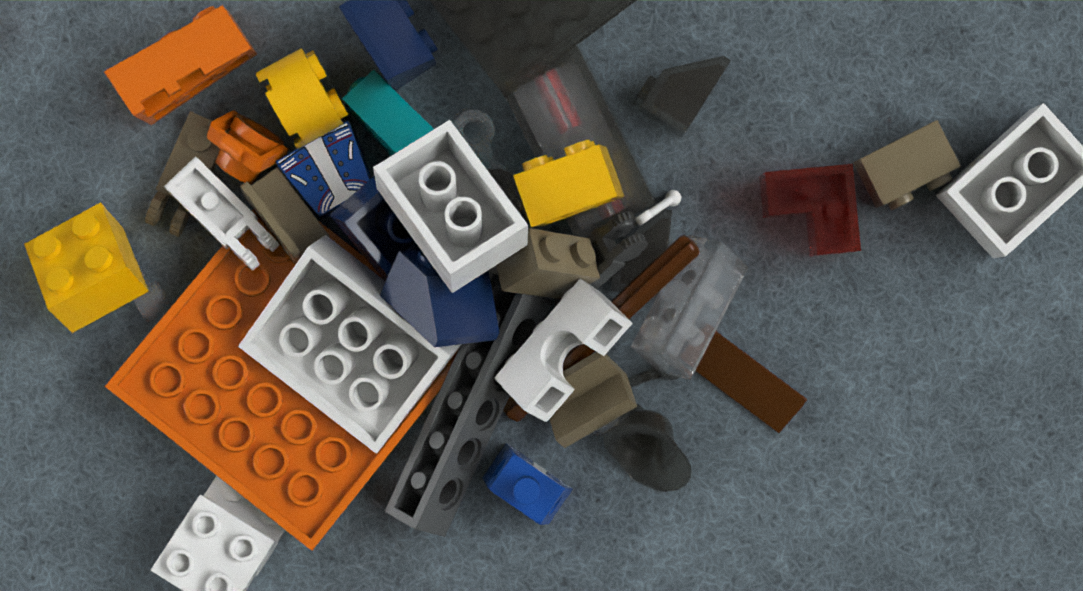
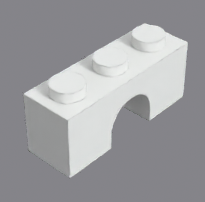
(536, 370)

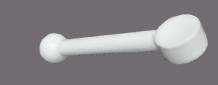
(672, 198)

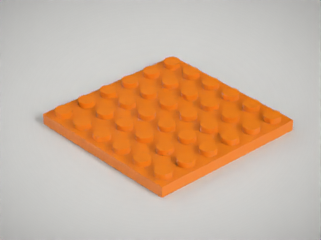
(239, 414)

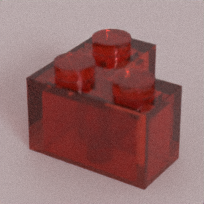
(825, 198)

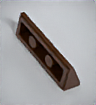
(749, 383)

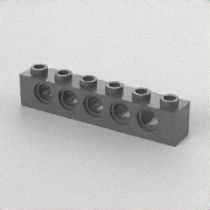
(463, 418)

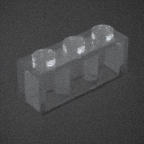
(690, 310)

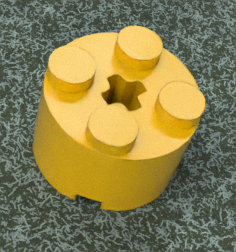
(301, 98)

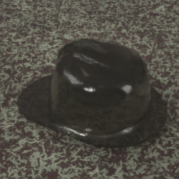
(647, 450)

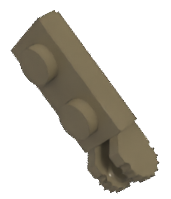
(189, 144)

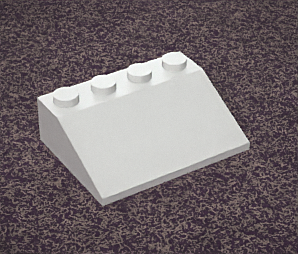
(345, 344)

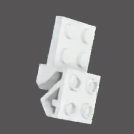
(219, 543)

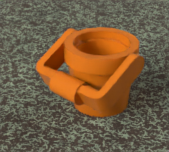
(246, 147)

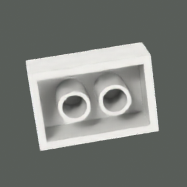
(1016, 182)
(451, 206)

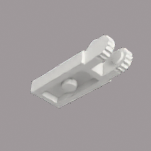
(218, 210)

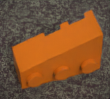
(181, 64)

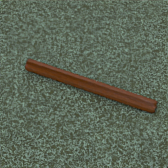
(632, 299)

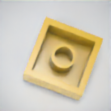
(569, 184)
(85, 268)

